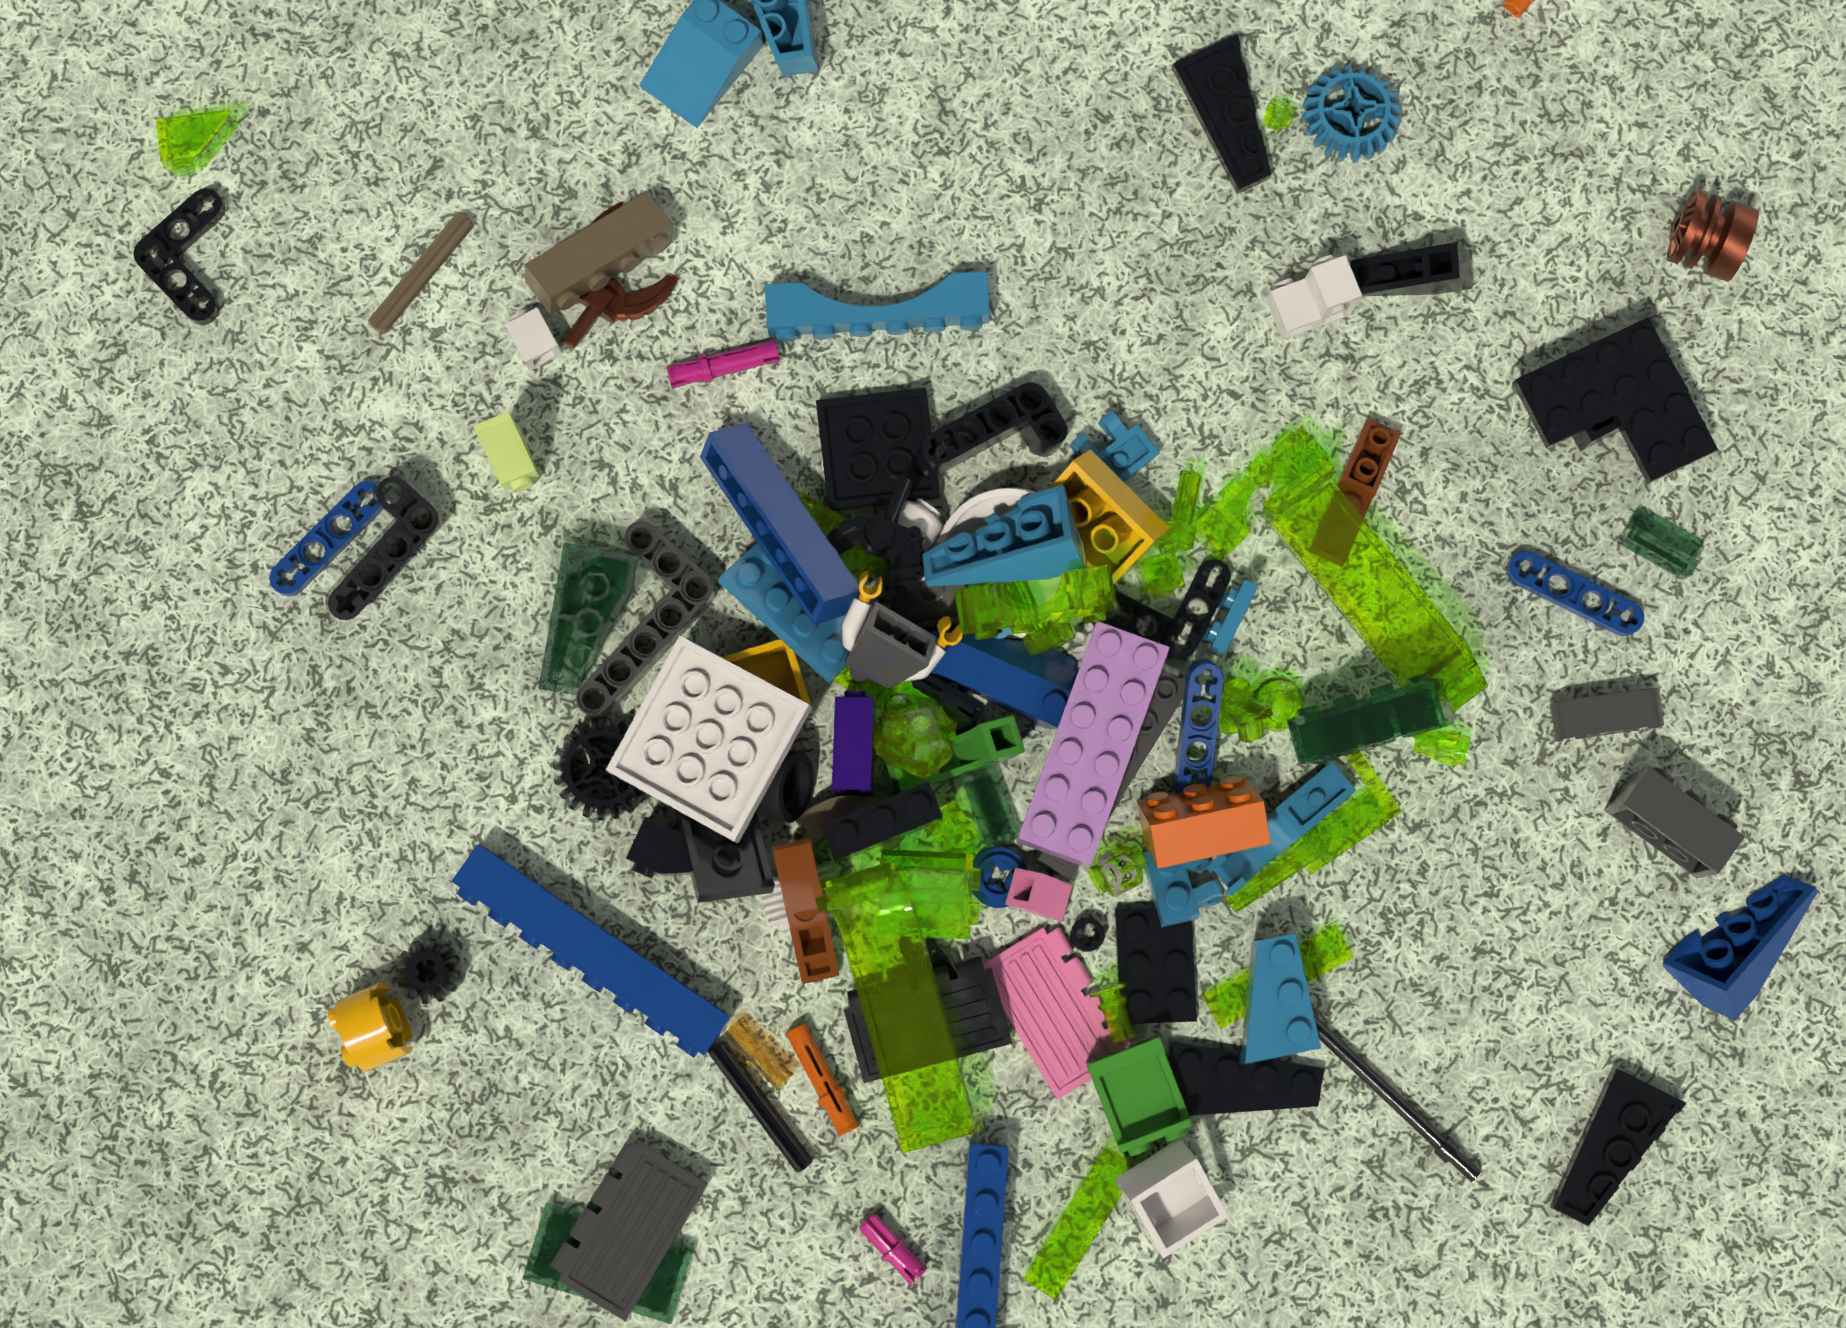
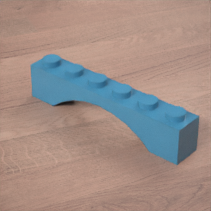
(799, 310)

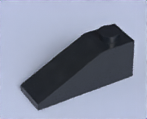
(1415, 271)
(658, 851)

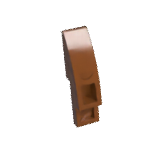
(1367, 464)
(808, 928)

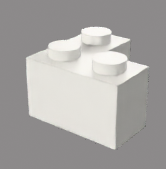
(1318, 299)

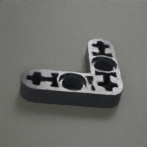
(171, 249)
(1168, 626)

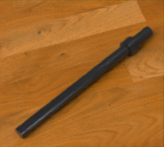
(1445, 1147)

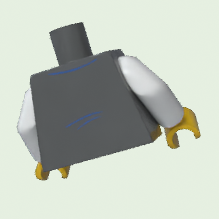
(888, 645)

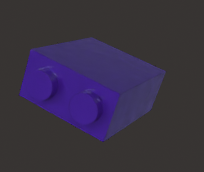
(853, 744)

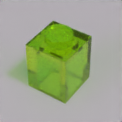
(954, 832)

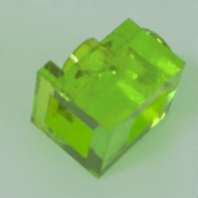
(1159, 574)

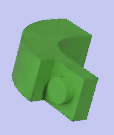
(974, 751)

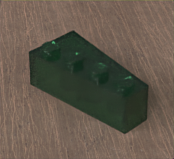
(1370, 720)

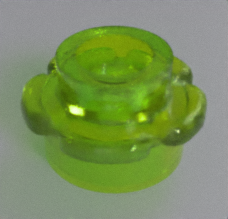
(1278, 115)

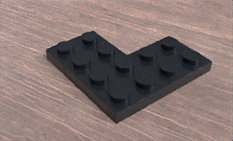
(1625, 380)

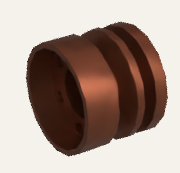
(1718, 237)

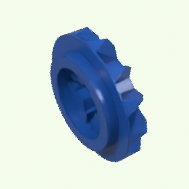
(1004, 860)

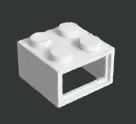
(1171, 1197)

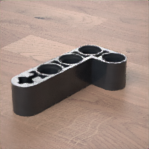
(986, 434)
(376, 553)

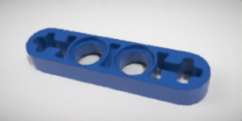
(323, 534)
(1576, 588)
(1194, 732)

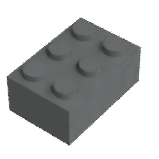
(1675, 822)

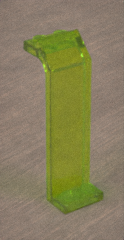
(1370, 584)
(901, 1006)

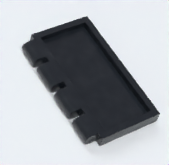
(970, 1007)

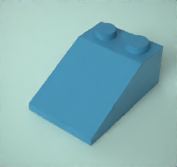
(702, 59)

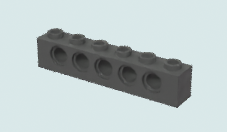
(1163, 704)

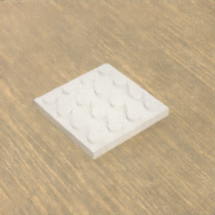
(709, 739)

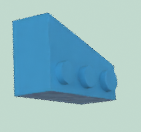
(1278, 1003)

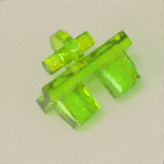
(1240, 711)

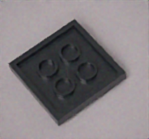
(871, 444)

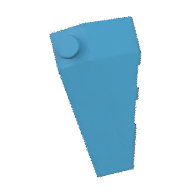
(1023, 545)

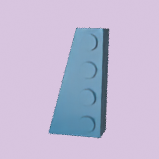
(789, 34)

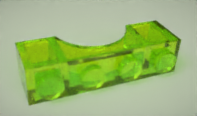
(1225, 524)
(991, 607)

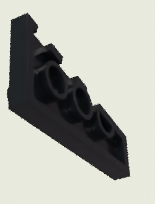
(1222, 102)
(1217, 1084)
(1616, 1137)

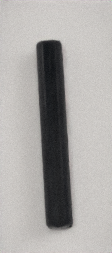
(760, 1106)

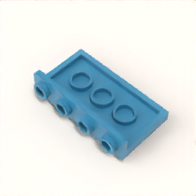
(766, 595)

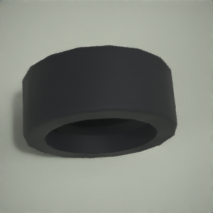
(789, 790)

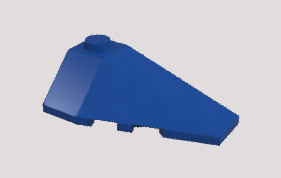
(1010, 678)
(1735, 958)

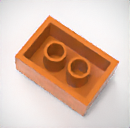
(1203, 821)

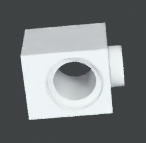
(532, 337)

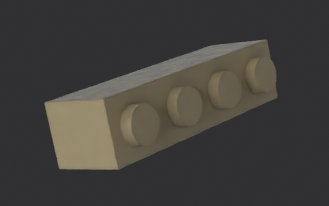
(599, 253)

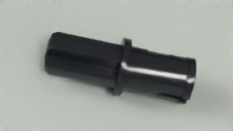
(949, 696)

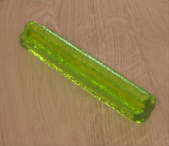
(1277, 873)

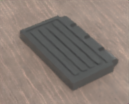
(631, 1232)

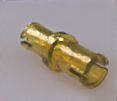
(758, 1054)

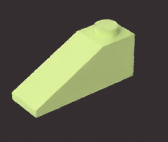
(507, 452)

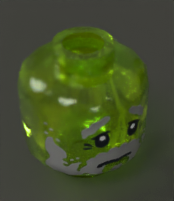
(1117, 869)

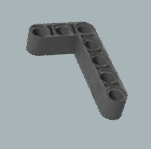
(652, 624)

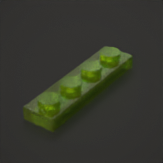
(1318, 954)
(1078, 1225)

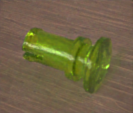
(1114, 1010)

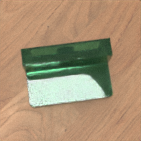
(1661, 543)
(989, 808)

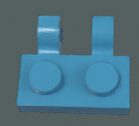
(1128, 451)
(1236, 604)
(1173, 891)

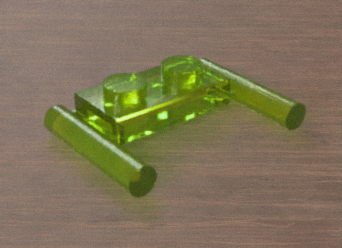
(1355, 819)

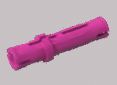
(717, 365)

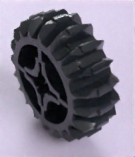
(589, 777)

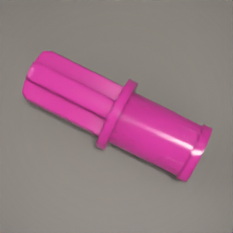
(892, 1248)

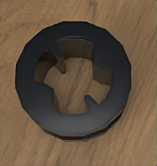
(1080, 925)

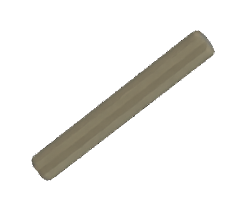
(420, 273)

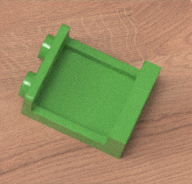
(1140, 1095)

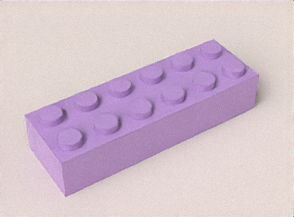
(1093, 745)

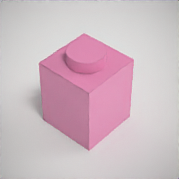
(1038, 894)

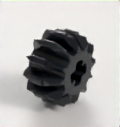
(441, 968)

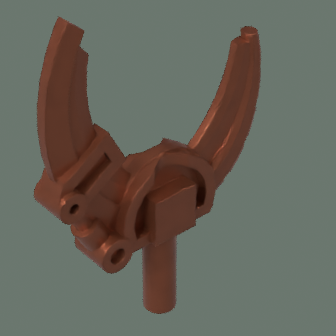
(614, 304)

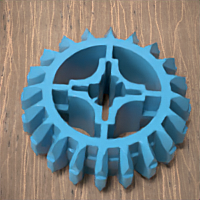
(1366, 110)

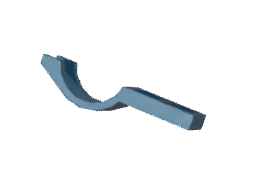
(1285, 825)

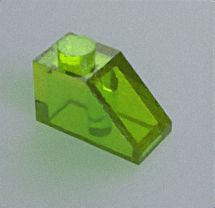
(193, 139)

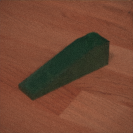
(587, 600)

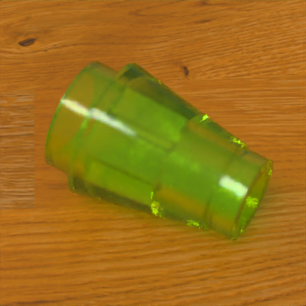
(1443, 746)

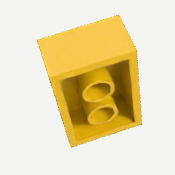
(1109, 516)

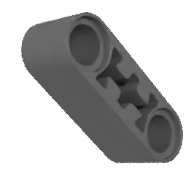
(1606, 714)

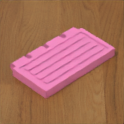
(1050, 1010)

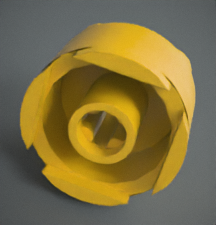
(371, 1027)

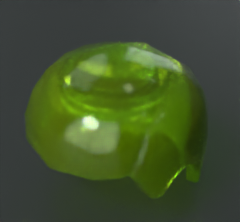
(1282, 696)

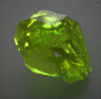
(914, 734)

